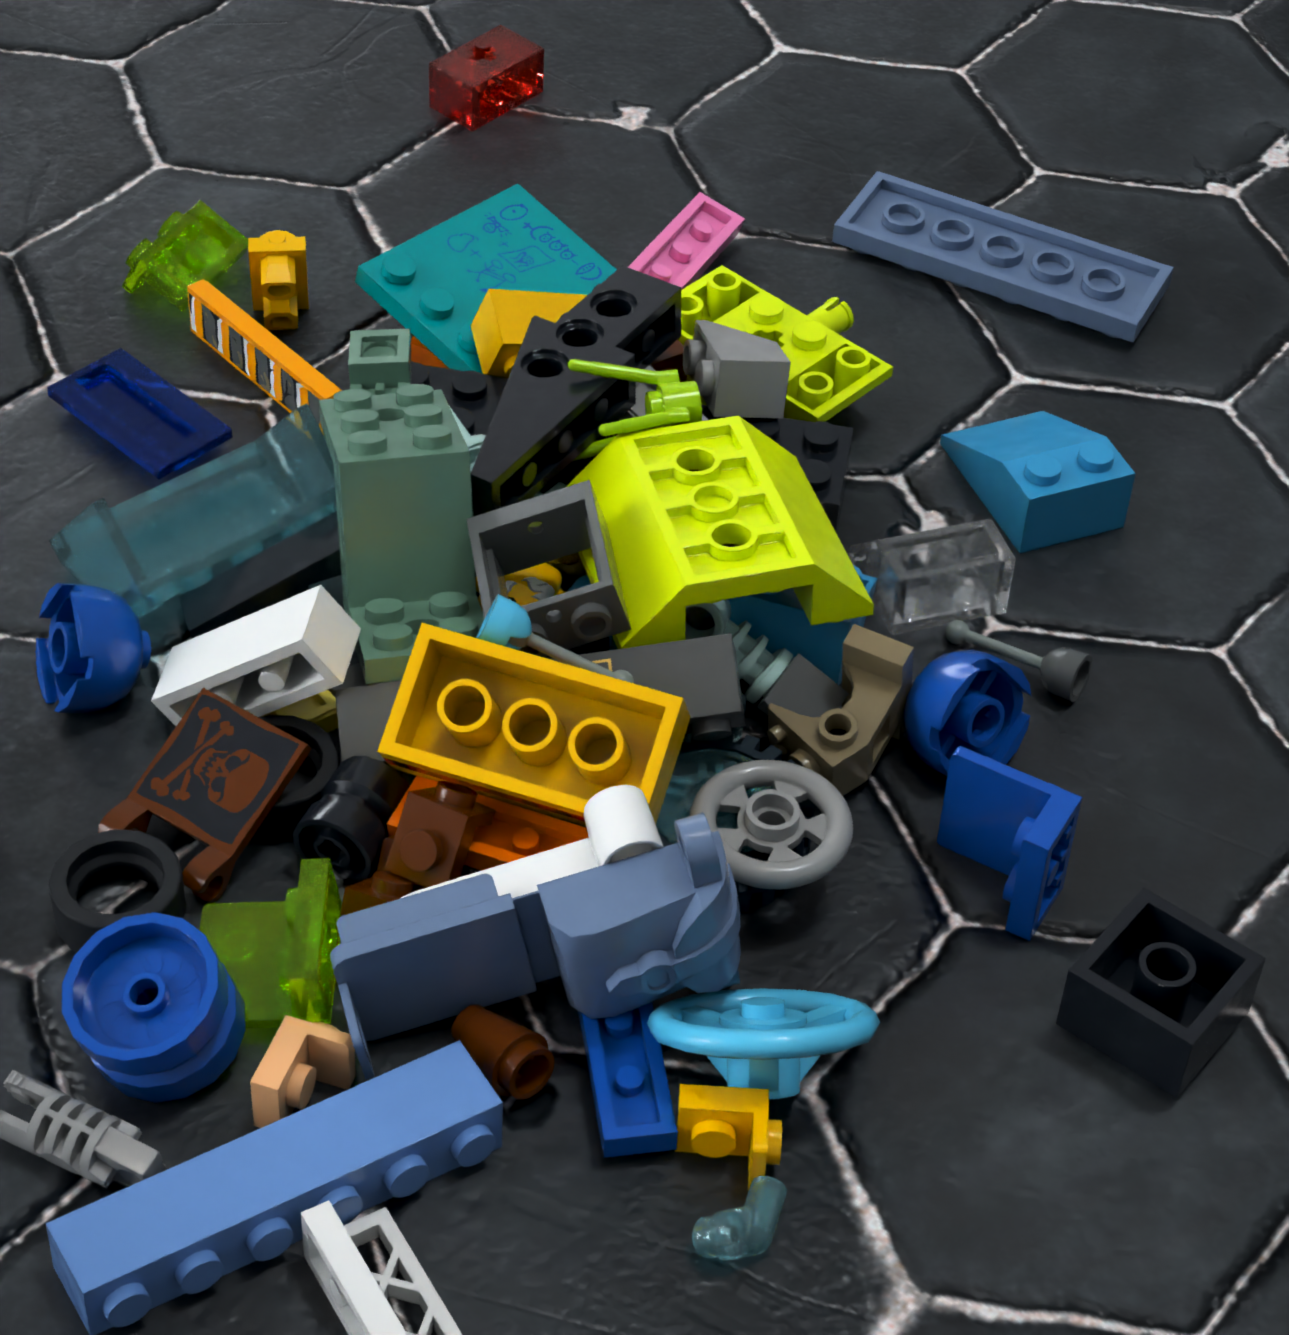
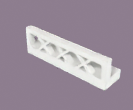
(357, 1292)

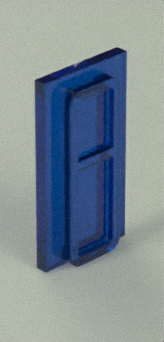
(140, 413)

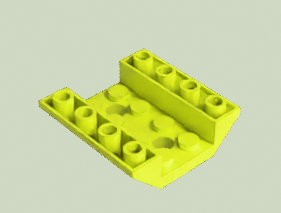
(673, 524)

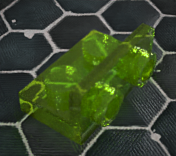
(186, 251)

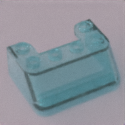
(203, 518)

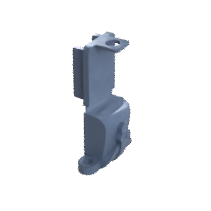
(609, 931)

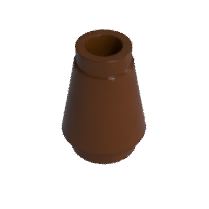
(507, 1054)

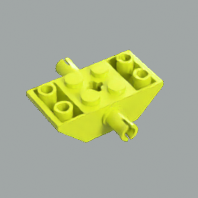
(824, 366)

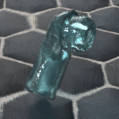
(744, 1229)

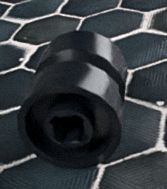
(351, 817)

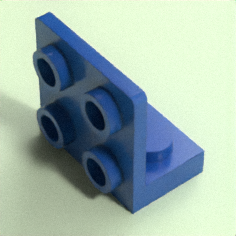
(1012, 827)

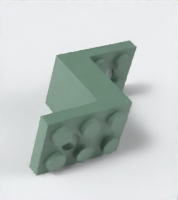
(401, 520)

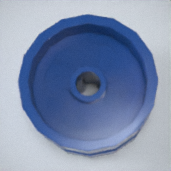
(153, 1007)

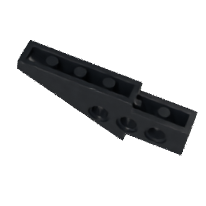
(555, 412)

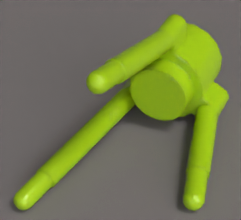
(667, 406)

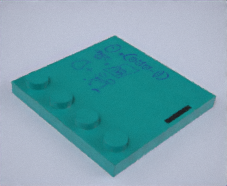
(445, 272)

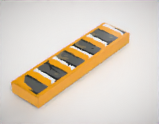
(256, 351)

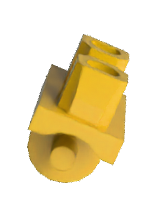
(278, 278)

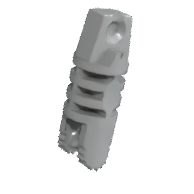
(77, 1135)

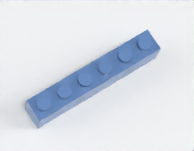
(249, 1194)

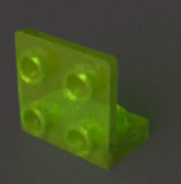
(281, 948)

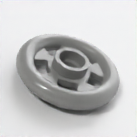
(775, 824)

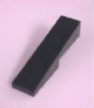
(265, 578)

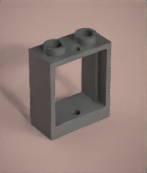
(570, 523)

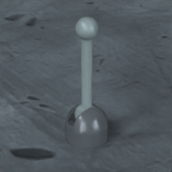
(1061, 670)

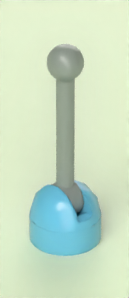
(511, 627)

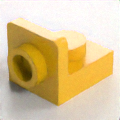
(729, 1122)

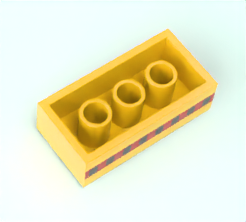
(529, 726)

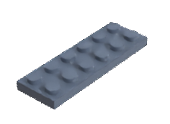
(1004, 256)

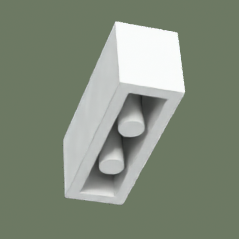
(263, 657)

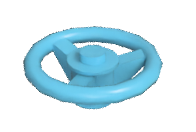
(763, 1033)

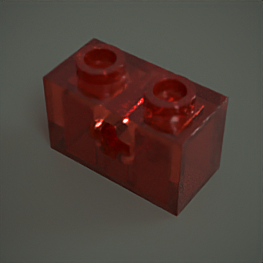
(486, 77)

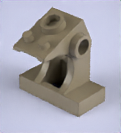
(878, 679)

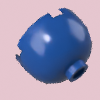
(90, 649)
(966, 703)

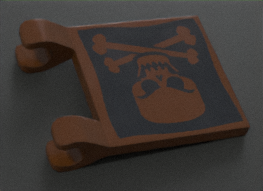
(214, 784)

